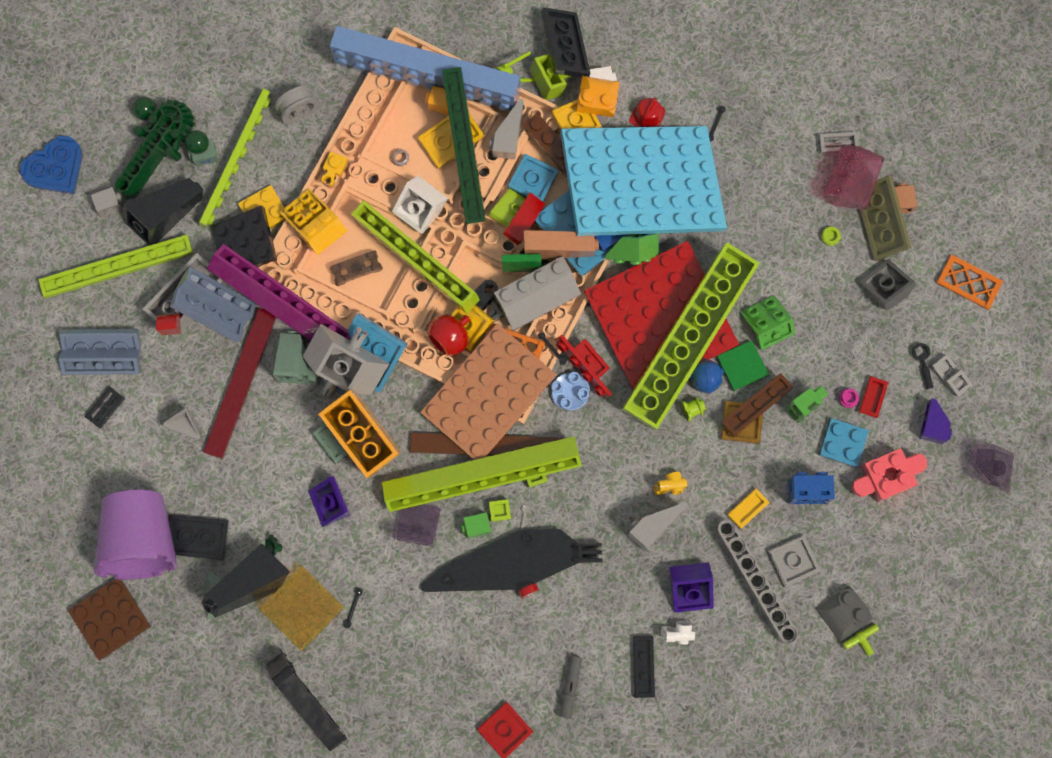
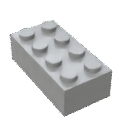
(162, 300)

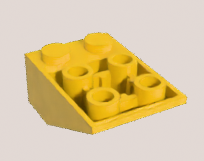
(313, 221)

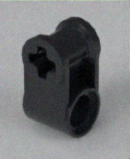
(484, 296)

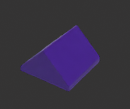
(329, 501)

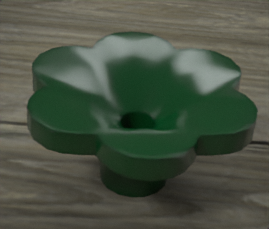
(272, 545)

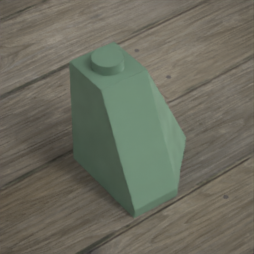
(289, 363)

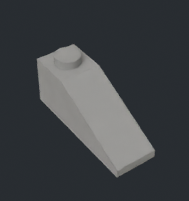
(507, 135)

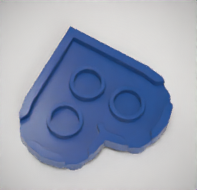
(54, 167)

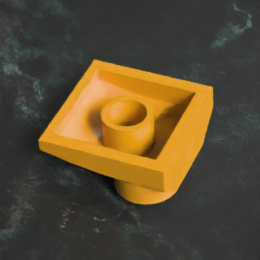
(598, 96)

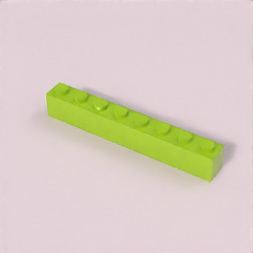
(415, 257)

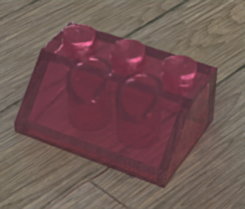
(853, 177)

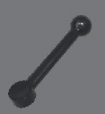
(721, 109)
(562, 361)
(347, 624)

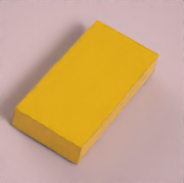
(748, 508)

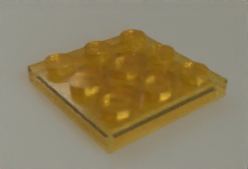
(302, 608)

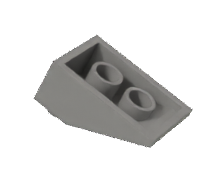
(651, 527)

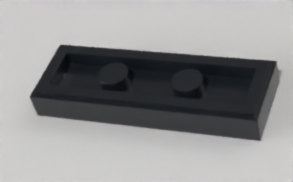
(643, 667)

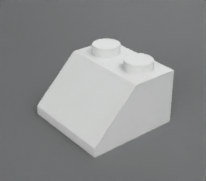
(419, 204)

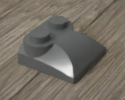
(888, 285)
(845, 613)

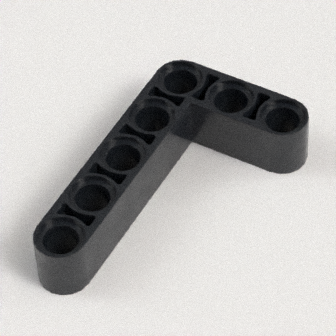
(304, 701)

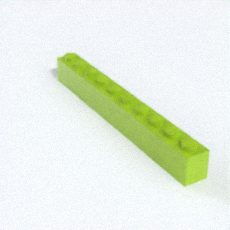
(481, 474)

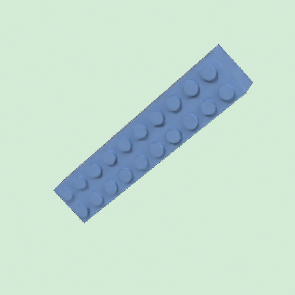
(422, 67)

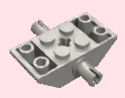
(361, 367)

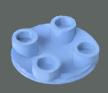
(570, 391)

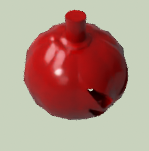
(449, 334)

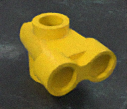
(674, 483)

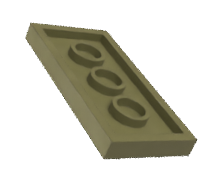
(885, 221)

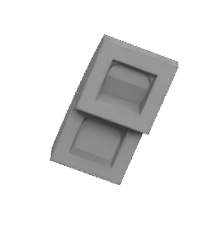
(951, 376)

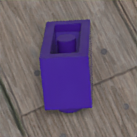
(935, 424)

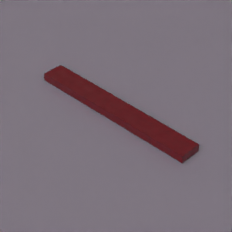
(240, 384)

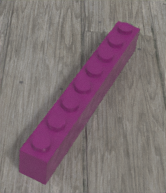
(270, 294)

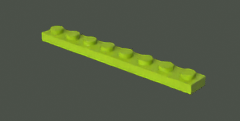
(232, 166)
(115, 266)

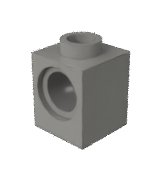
(107, 201)

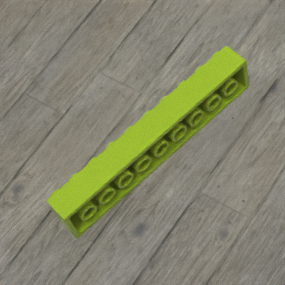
(690, 336)

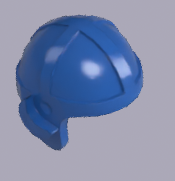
(707, 376)

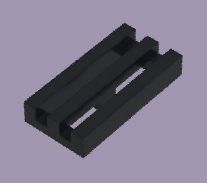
(110, 412)

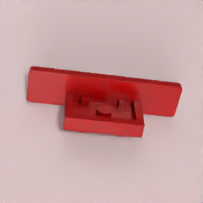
(587, 361)

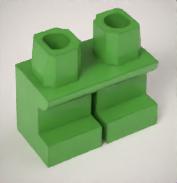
(807, 401)

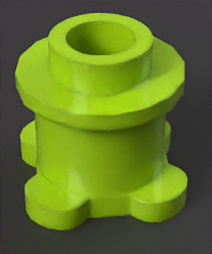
(693, 408)

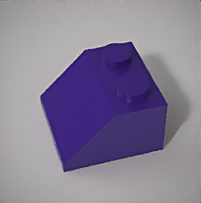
(692, 587)

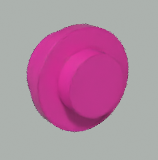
(848, 398)

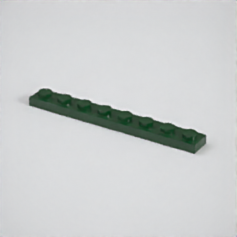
(463, 145)

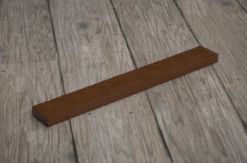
(441, 444)

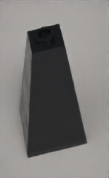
(160, 211)
(249, 581)

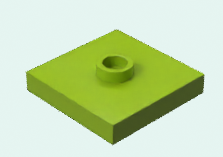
(506, 207)

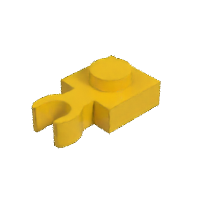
(334, 167)

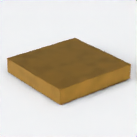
(750, 434)

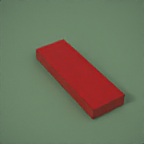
(524, 218)

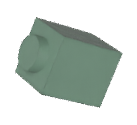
(207, 157)

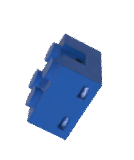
(811, 488)

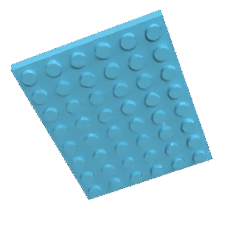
(642, 180)

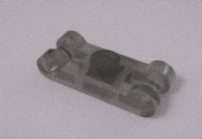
(356, 268)

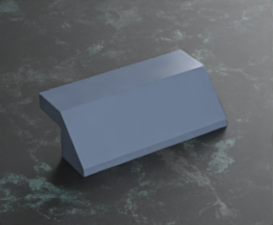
(212, 304)
(99, 351)

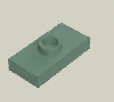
(330, 443)

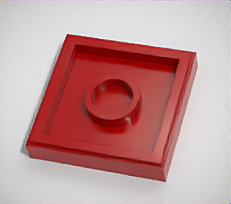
(505, 730)

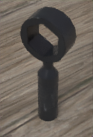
(925, 369)

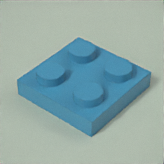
(533, 177)
(844, 443)

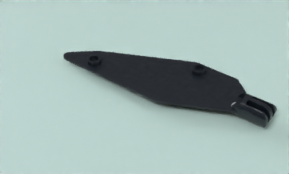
(513, 562)

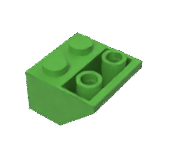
(635, 248)

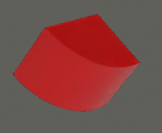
(168, 324)

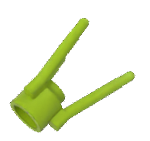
(507, 67)

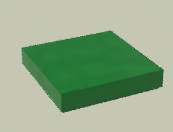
(521, 262)
(742, 365)

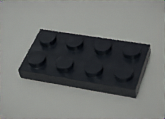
(565, 42)

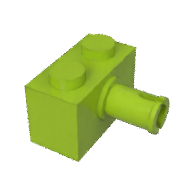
(549, 84)

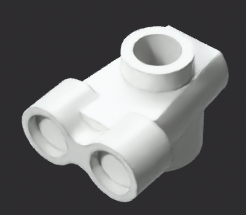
(681, 633)

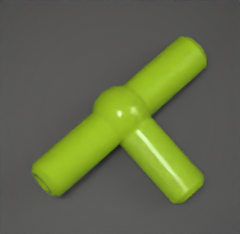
(860, 637)

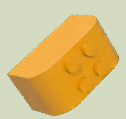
(360, 433)

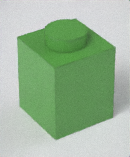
(476, 526)

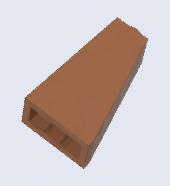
(558, 244)

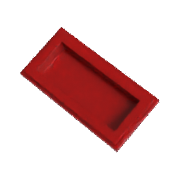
(873, 397)

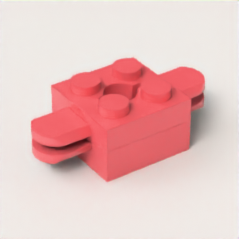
(889, 475)

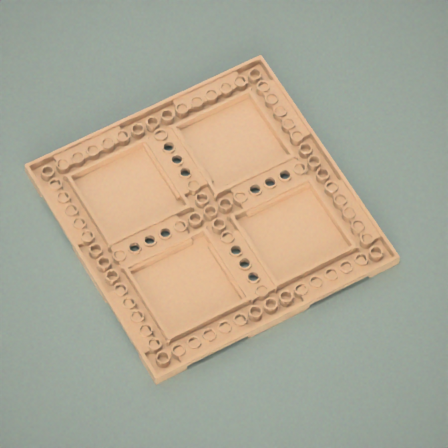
(378, 122)

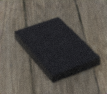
(199, 536)

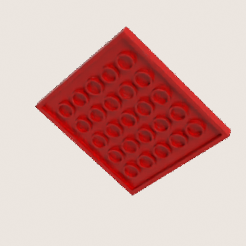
(644, 303)

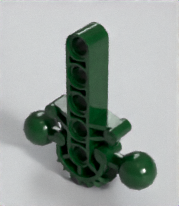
(168, 125)

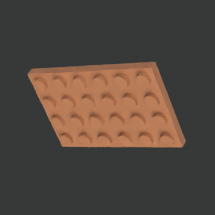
(488, 393)

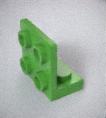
(769, 322)

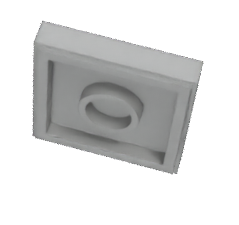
(794, 561)

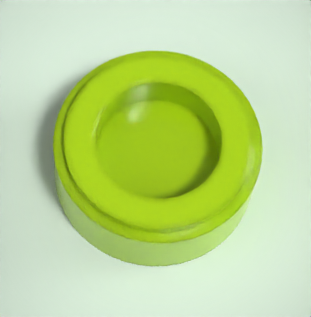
(830, 236)

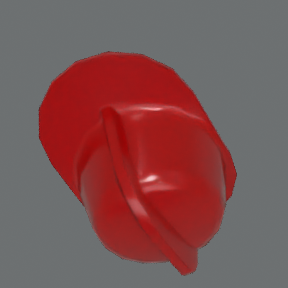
(647, 113)

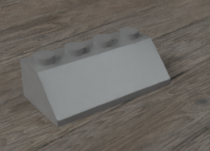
(537, 293)

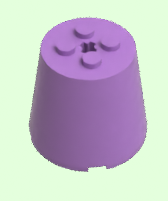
(134, 536)

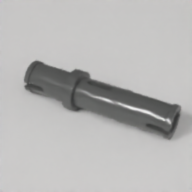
(570, 687)

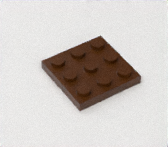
(109, 618)

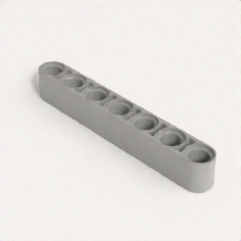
(765, 587)

